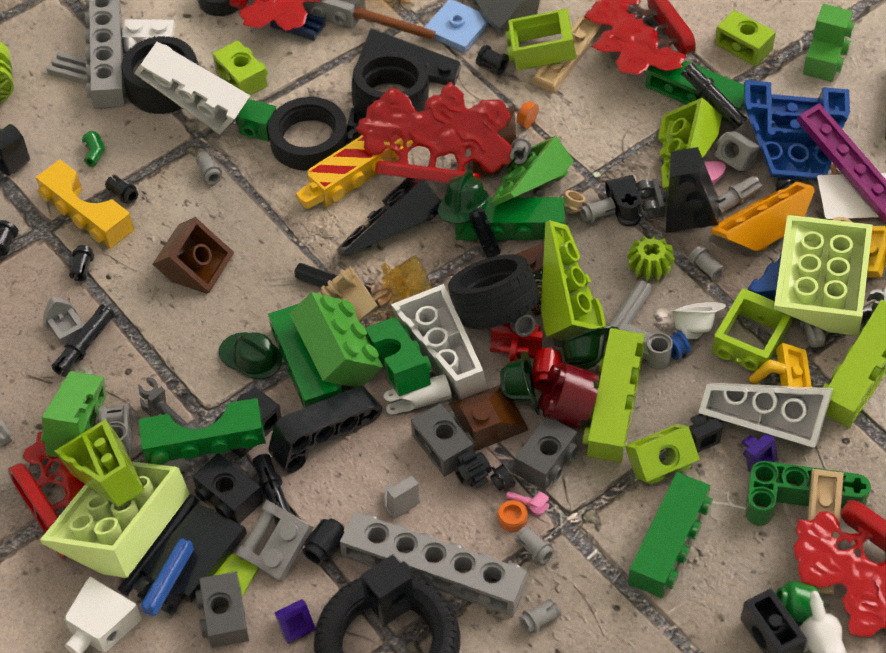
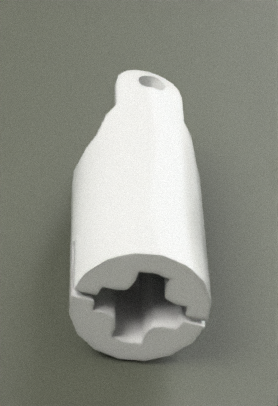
(434, 393)

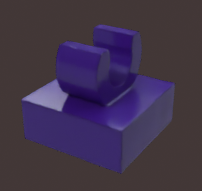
(759, 450)
(295, 620)

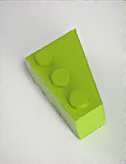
(102, 463)

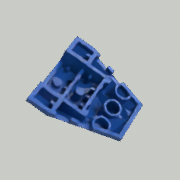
(782, 140)

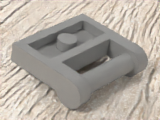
(282, 545)

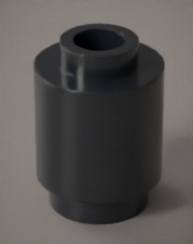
(323, 541)

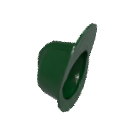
(462, 196)
(586, 348)
(251, 354)
(517, 382)

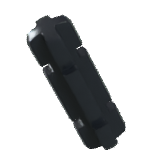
(484, 233)

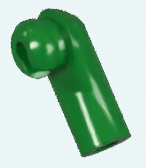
(96, 148)

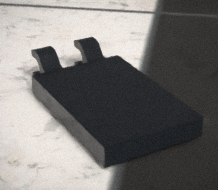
(213, 542)

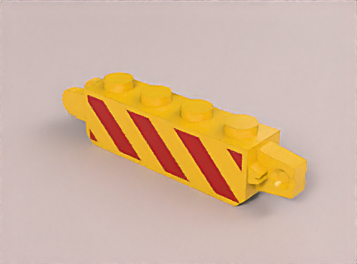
(343, 172)

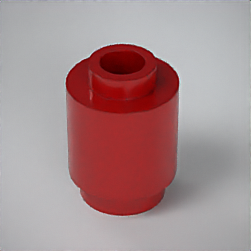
(542, 362)

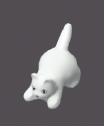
(822, 629)

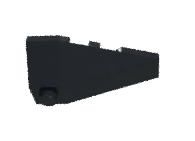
(404, 208)

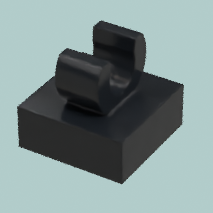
(705, 433)

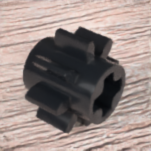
(472, 469)

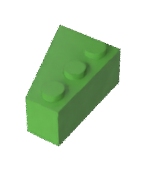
(72, 410)

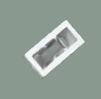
(99, 618)

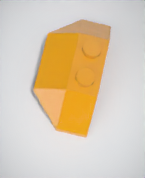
(766, 218)

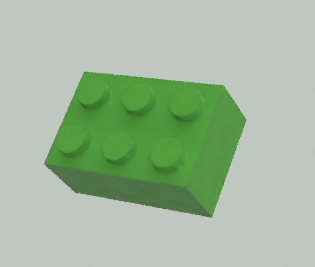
(336, 340)

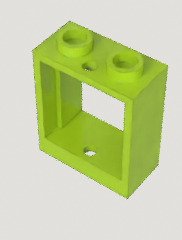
(537, 27)
(757, 309)

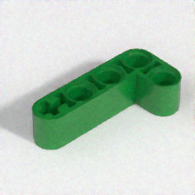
(778, 489)

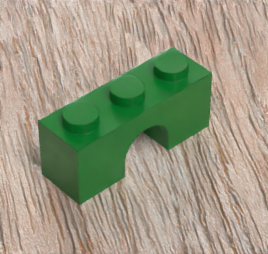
(402, 357)

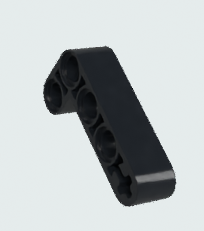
(12, 150)
(319, 423)

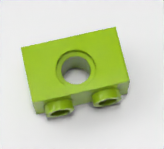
(745, 38)
(240, 68)
(645, 453)

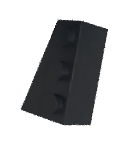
(691, 193)

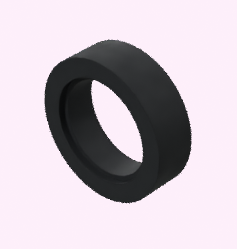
(302, 110)

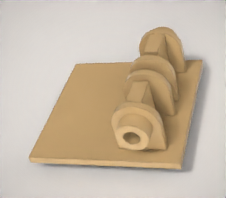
(350, 288)

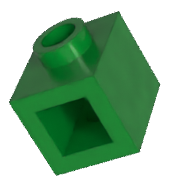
(254, 119)

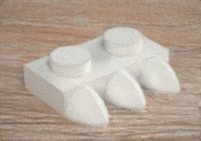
(138, 30)

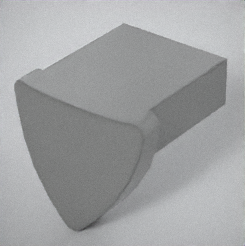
(62, 319)
(401, 497)

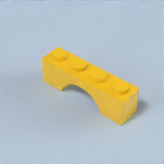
(104, 221)

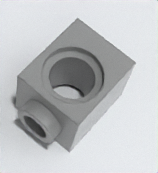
(747, 150)

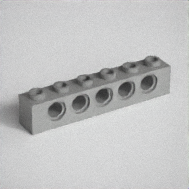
(104, 53)
(471, 586)

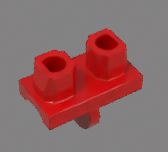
(508, 342)

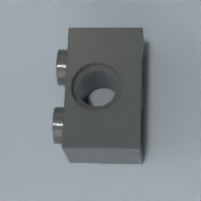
(436, 424)
(548, 438)
(226, 627)

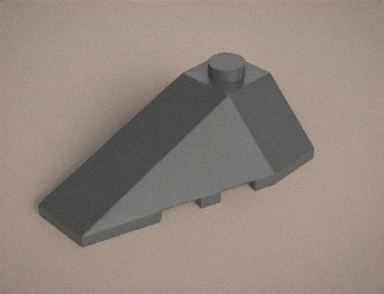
(500, 11)

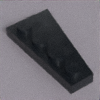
(439, 67)

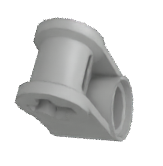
(121, 421)

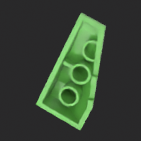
(545, 162)

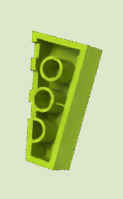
(860, 371)
(615, 396)

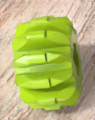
(650, 258)

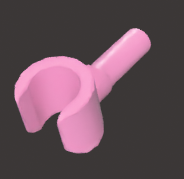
(536, 505)

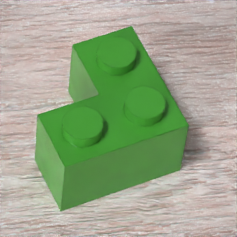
(829, 43)

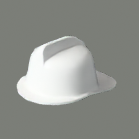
(696, 318)

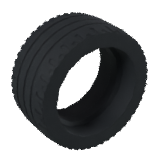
(389, 68)
(140, 92)
(494, 291)

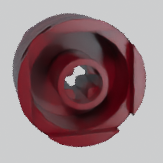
(569, 395)

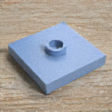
(457, 25)

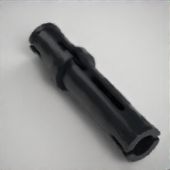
(706, 88)
(76, 348)
(265, 468)

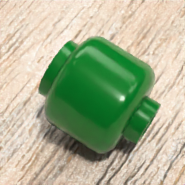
(796, 600)

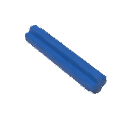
(167, 577)

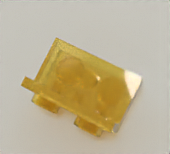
(406, 279)

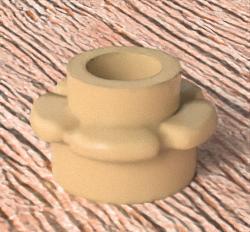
(573, 201)

